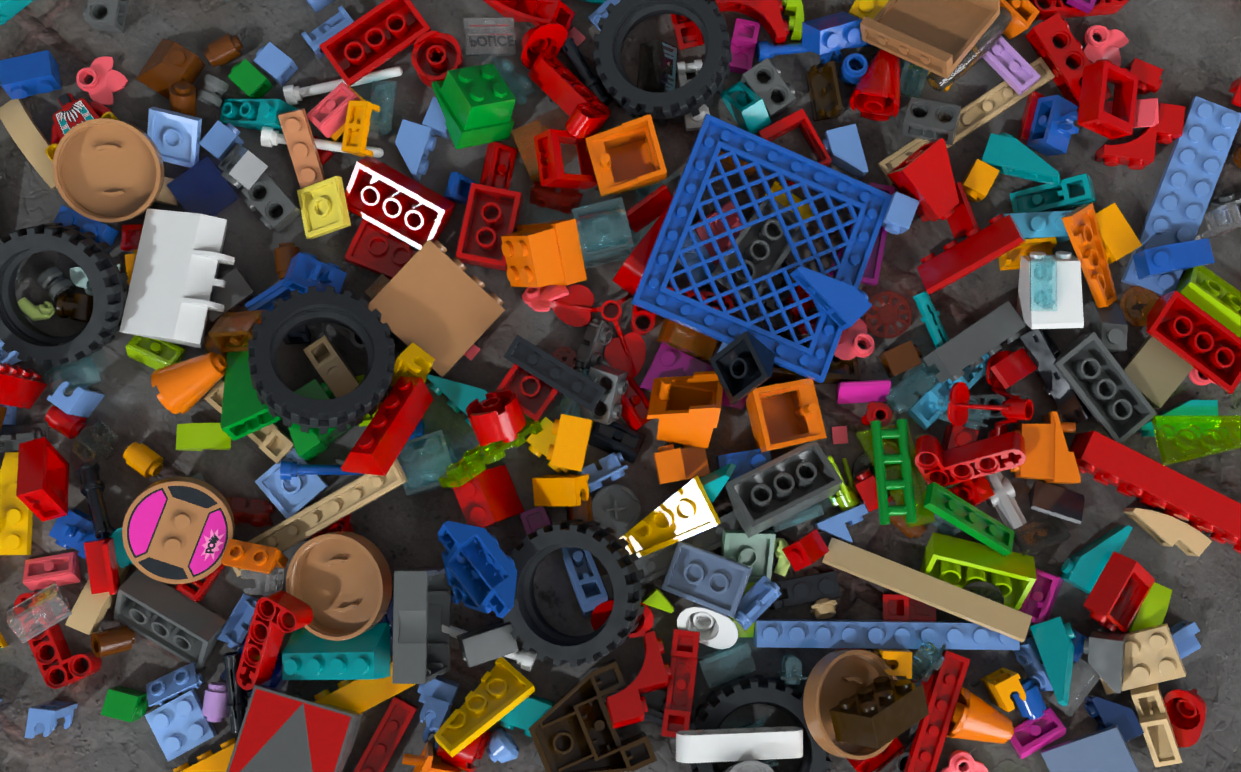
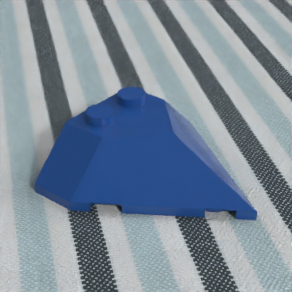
(477, 569)

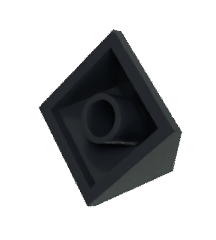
(743, 366)

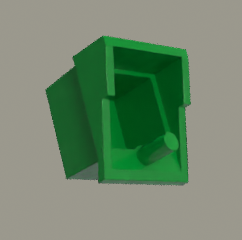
(475, 105)
(313, 444)

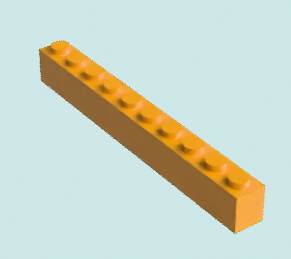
(351, 695)

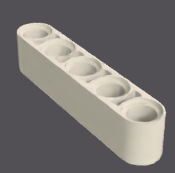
(739, 744)

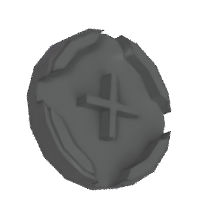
(616, 508)

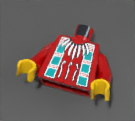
(72, 114)

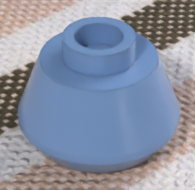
(502, 746)

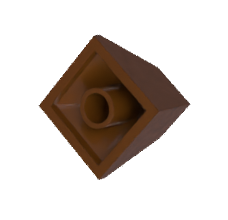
(168, 65)

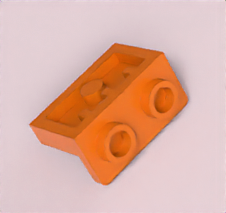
(253, 556)

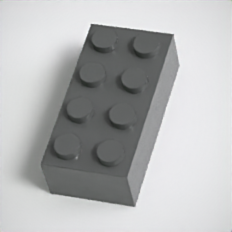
(762, 249)

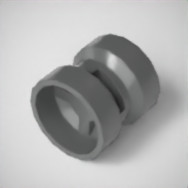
(212, 91)
(55, 283)

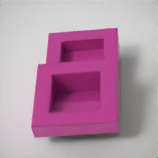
(743, 45)

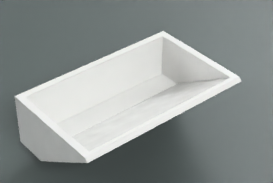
(175, 276)

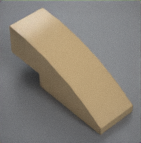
(1169, 531)
(91, 608)
(1156, 725)

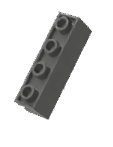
(975, 342)

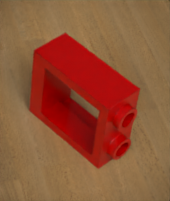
(1093, 97)
(791, 122)
(552, 172)
(43, 479)
(1119, 593)

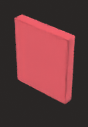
(578, 37)
(472, 352)
(839, 435)

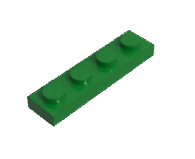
(969, 519)

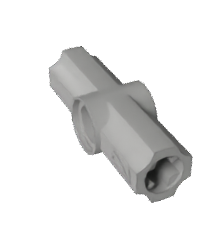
(1004, 501)

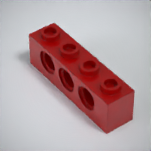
(1071, 50)

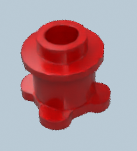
(870, 415)

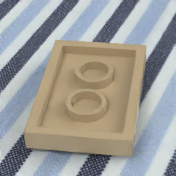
(1149, 658)

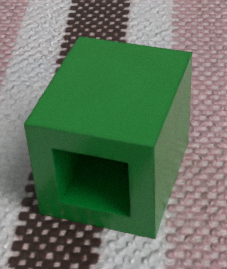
(250, 80)
(125, 704)

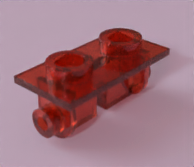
(547, 197)
(255, 515)

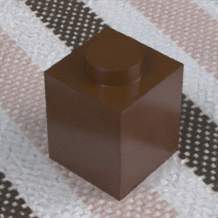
(901, 358)

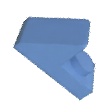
(836, 524)

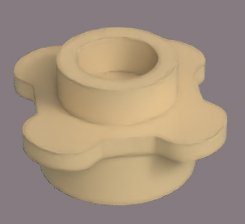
(824, 608)

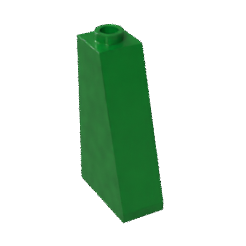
(240, 407)

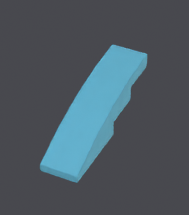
(924, 409)

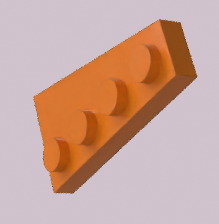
(1089, 248)

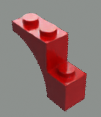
(534, 11)
(763, 11)
(1141, 151)
(627, 705)

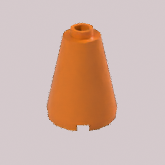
(188, 381)
(978, 720)

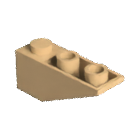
(331, 367)

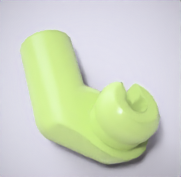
(37, 312)
(783, 563)

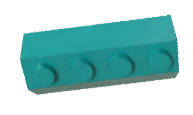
(350, 659)

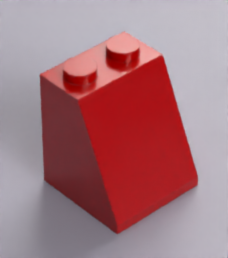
(929, 179)
(489, 498)

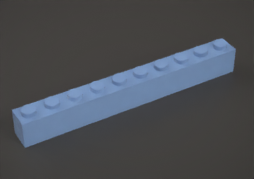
(877, 634)

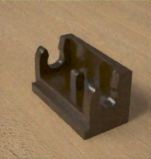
(824, 92)

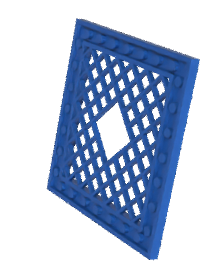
(758, 152)

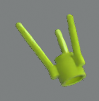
(847, 495)

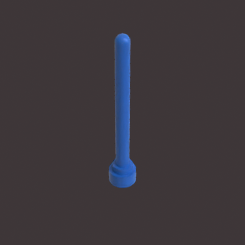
(768, 50)
(291, 469)

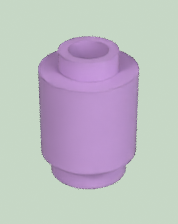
(215, 702)

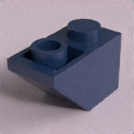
(1111, 713)

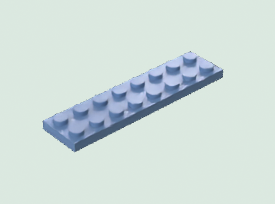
(1185, 186)

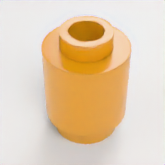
(143, 459)

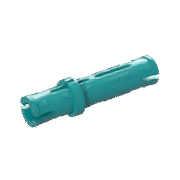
(931, 319)

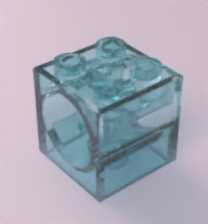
(603, 232)
(425, 461)

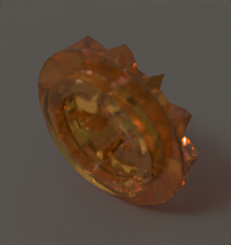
(1129, 299)

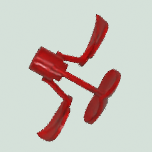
(575, 309)
(1014, 408)

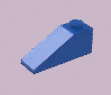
(1173, 258)
(838, 299)

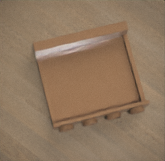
(930, 31)
(437, 306)

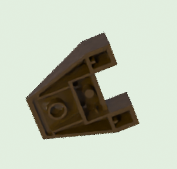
(579, 732)

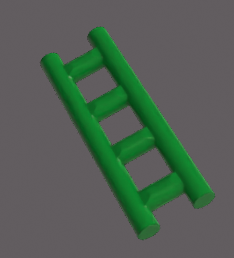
(905, 483)

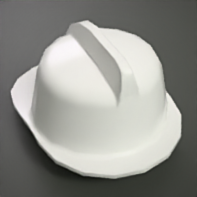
(714, 628)

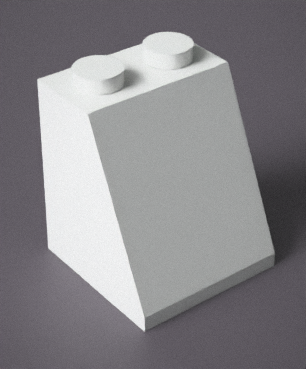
(1069, 294)

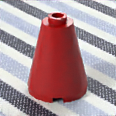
(879, 89)

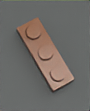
(302, 147)

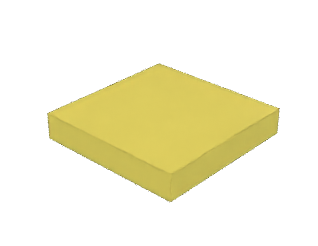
(323, 207)

